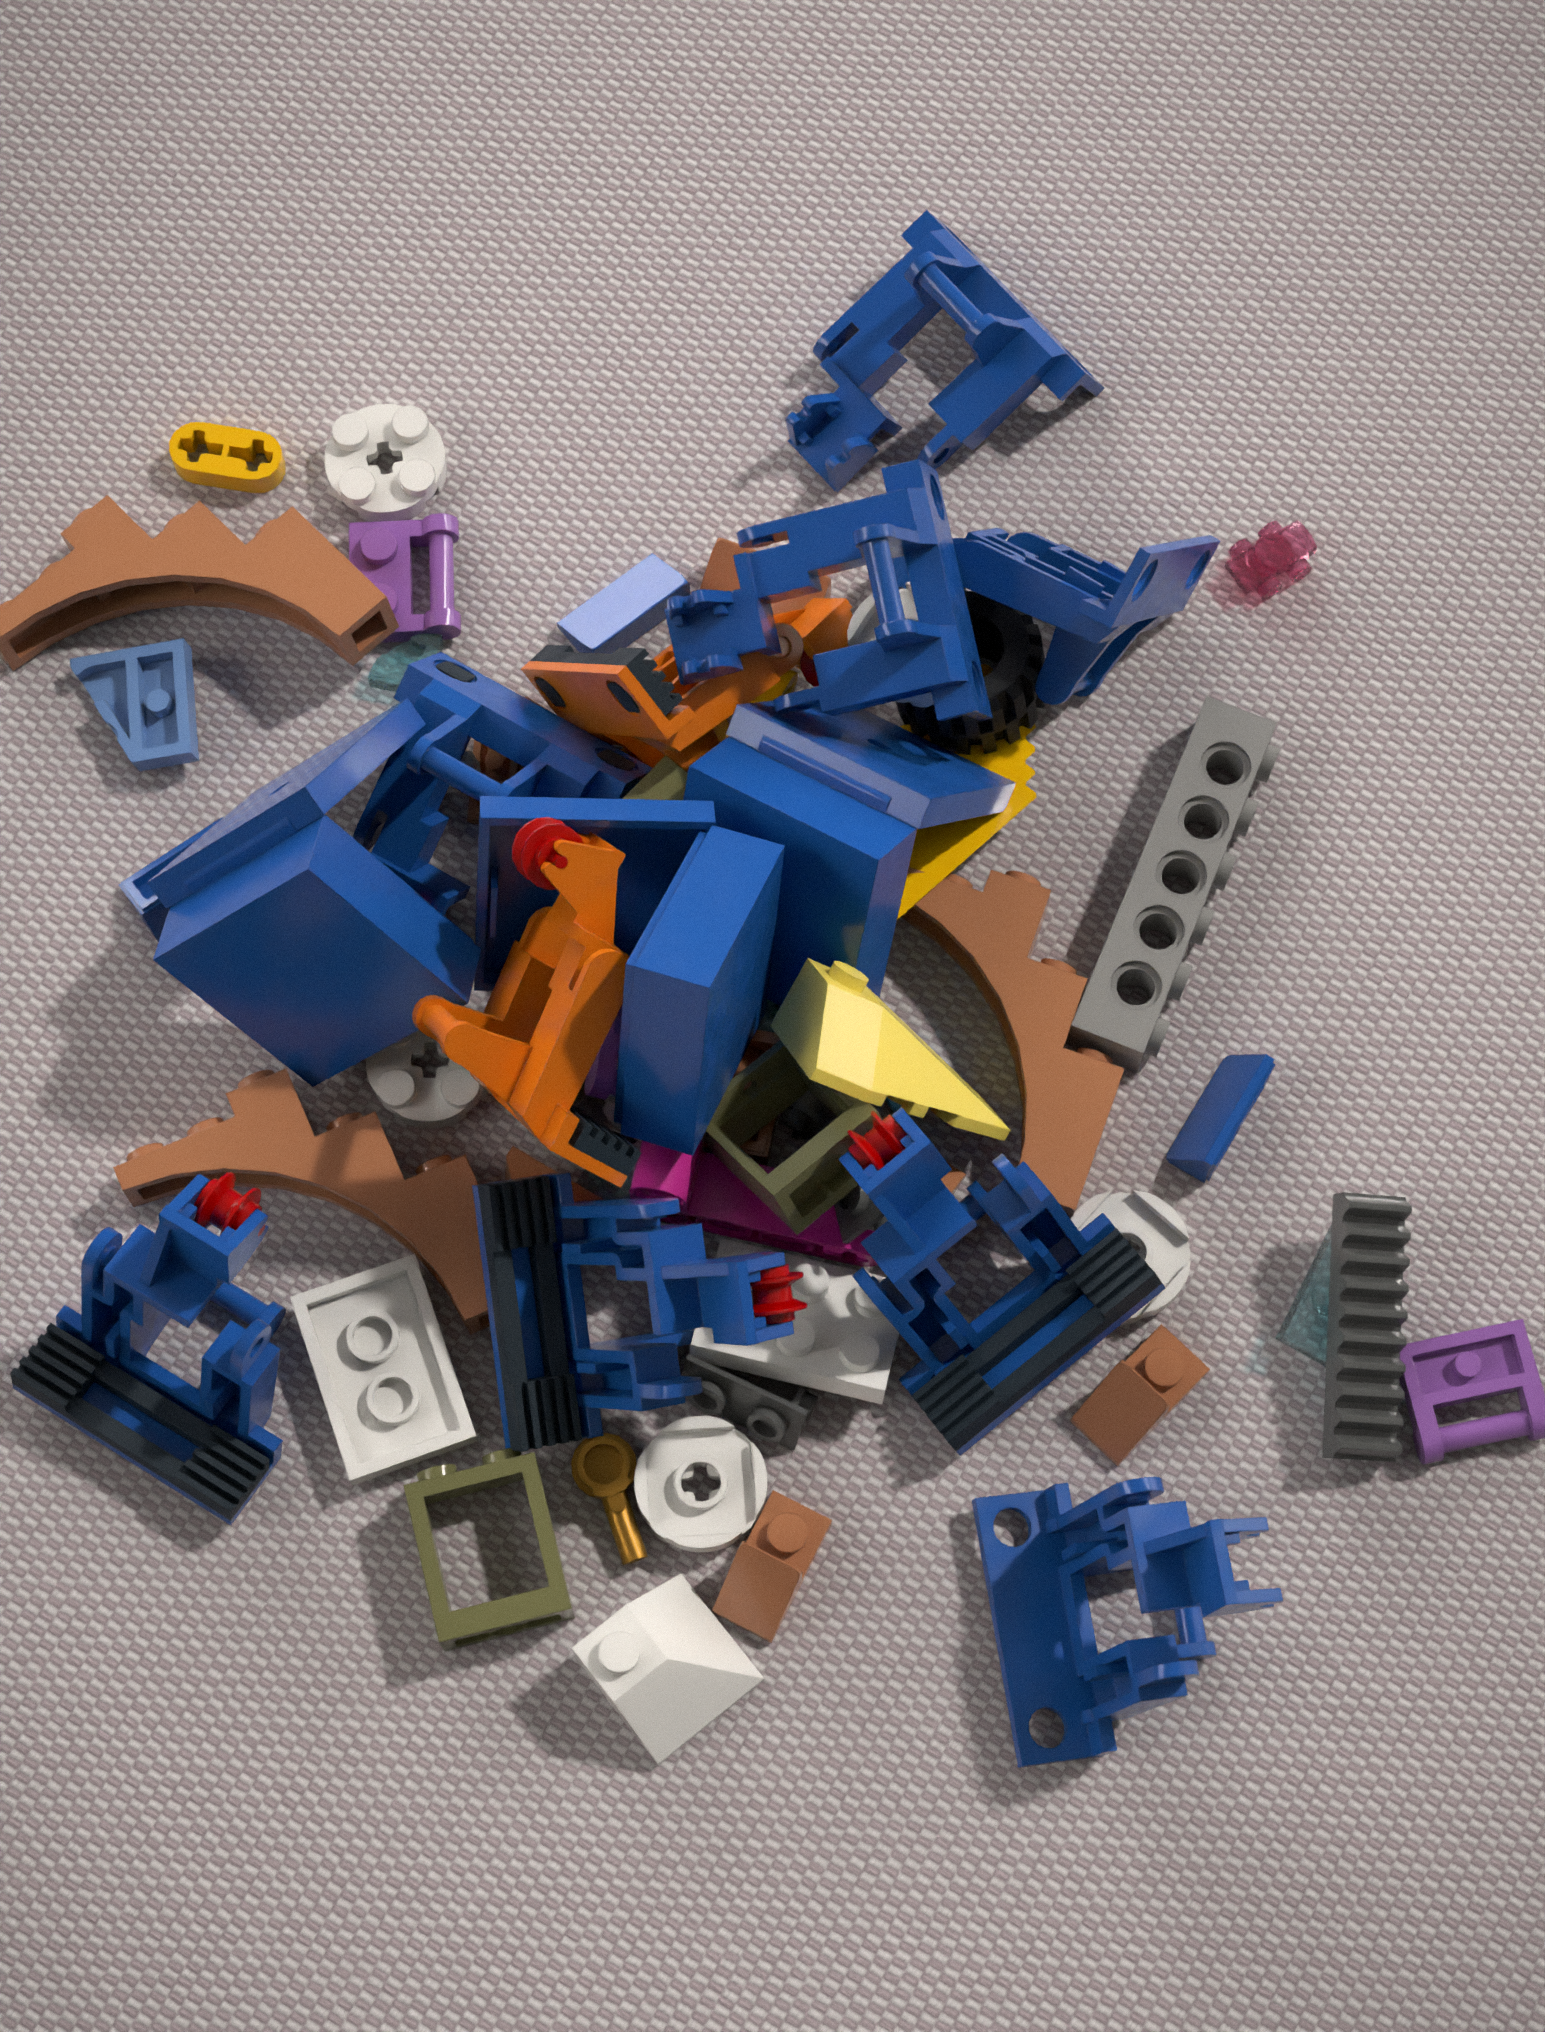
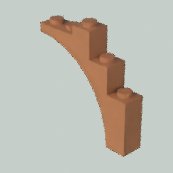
(196, 561)
(1060, 1090)
(348, 1165)

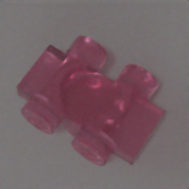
(1273, 554)

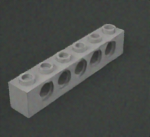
(1223, 740)

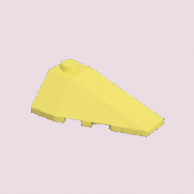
(863, 1049)

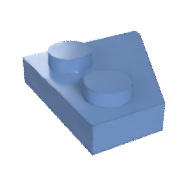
(146, 700)

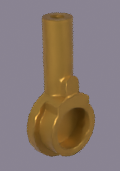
(605, 1471)

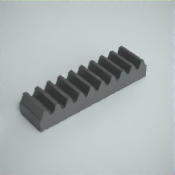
(1365, 1327)

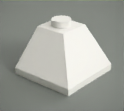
(667, 1666)

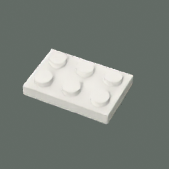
(837, 1340)
(383, 1369)

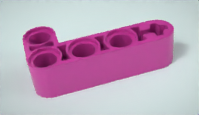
(729, 1208)

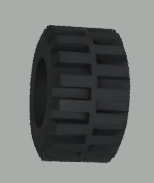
(1017, 647)

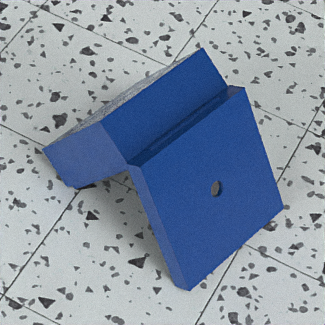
(848, 811)
(302, 925)
(698, 936)

